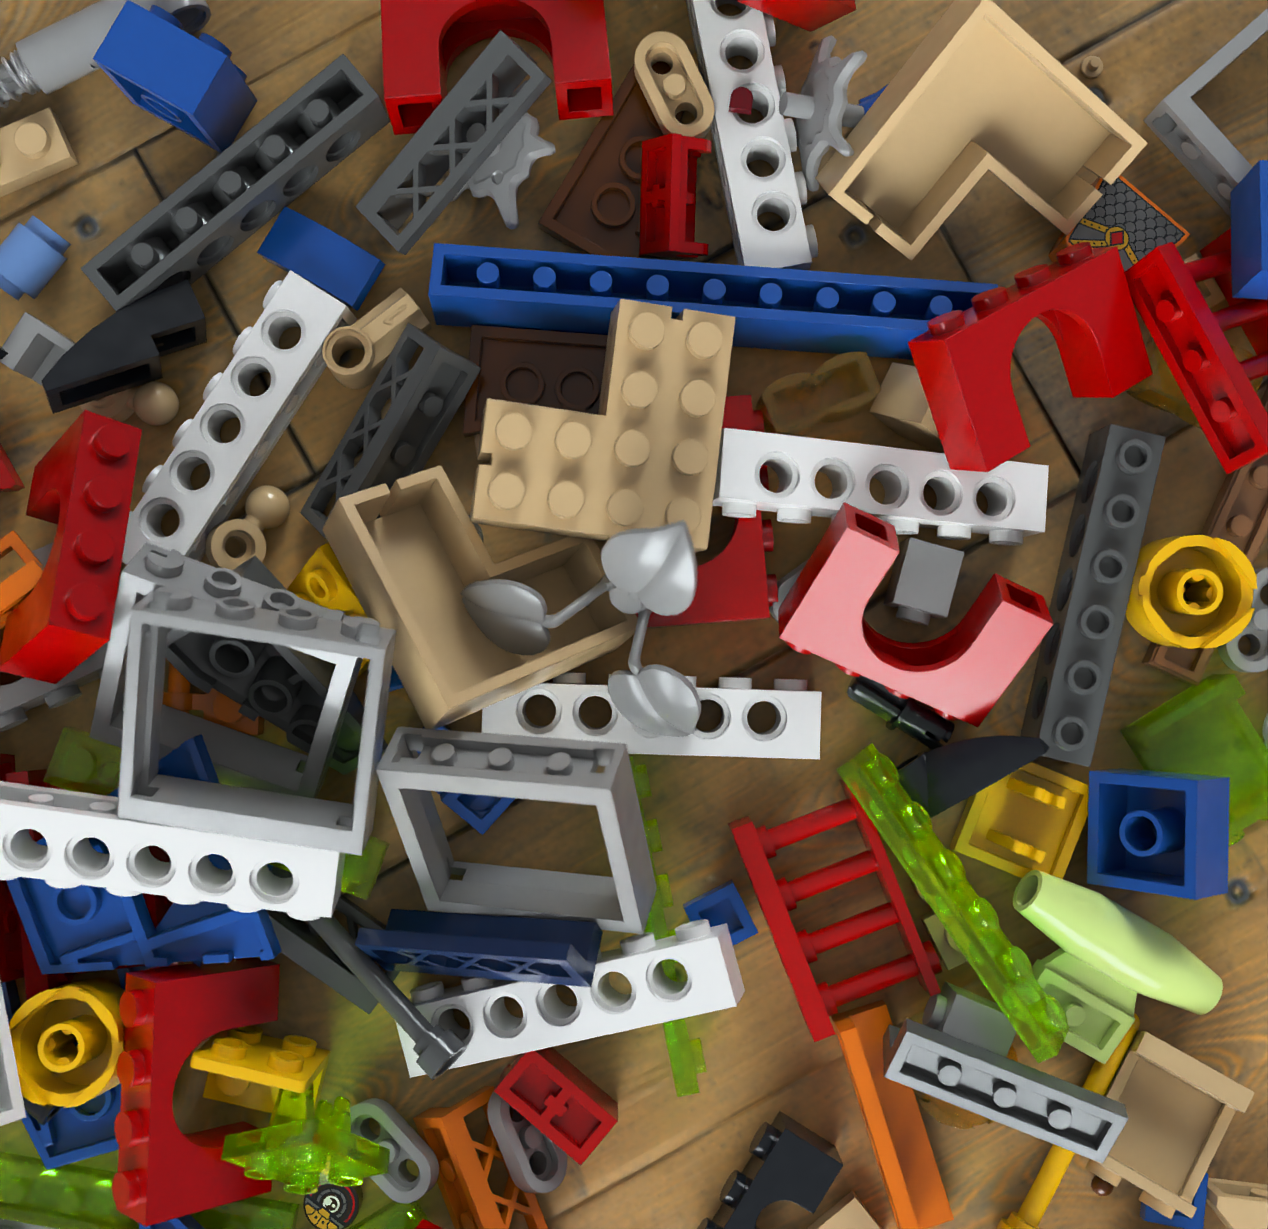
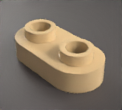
(675, 91)

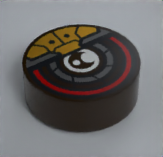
(333, 1206)

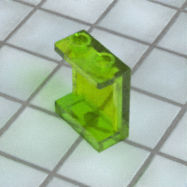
(1208, 735)

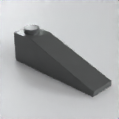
(268, 680)

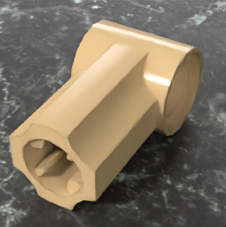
(376, 335)

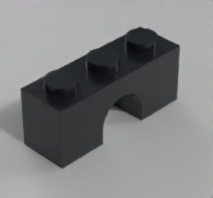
(785, 1165)

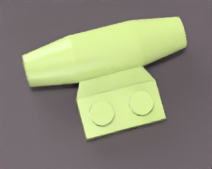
(1107, 961)

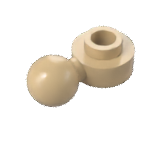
(152, 402)
(265, 509)

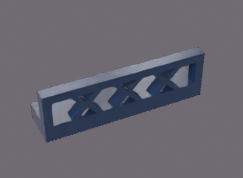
(485, 946)

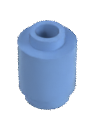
(30, 258)

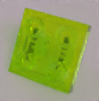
(306, 1146)

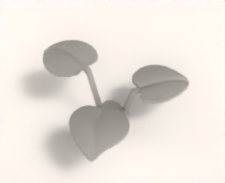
(644, 574)

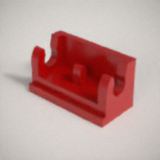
(670, 196)
(558, 1101)

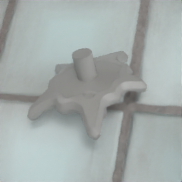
(823, 108)
(507, 164)

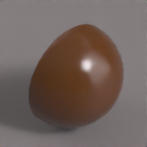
(1101, 1186)

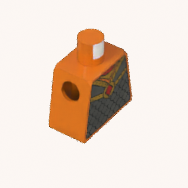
(1123, 220)

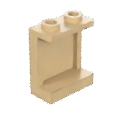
(1173, 1125)

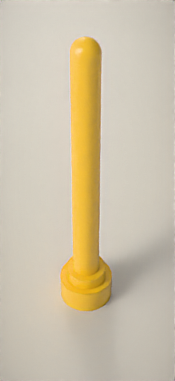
(1058, 1158)

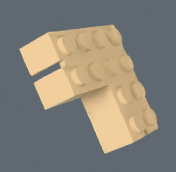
(969, 104)
(634, 463)
(411, 580)

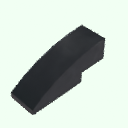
(127, 348)

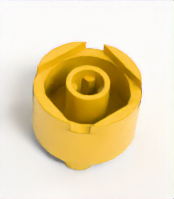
(1218, 595)
(43, 1045)

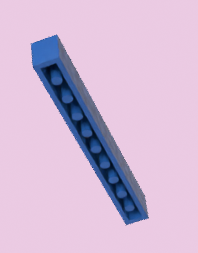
(769, 304)

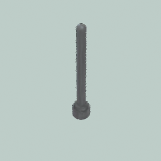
(434, 1045)

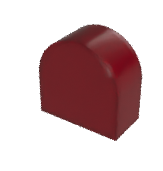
(741, 101)

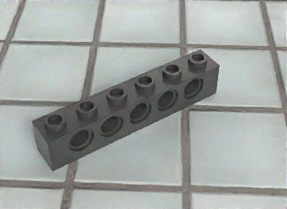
(242, 187)
(1092, 591)

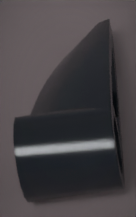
(963, 768)

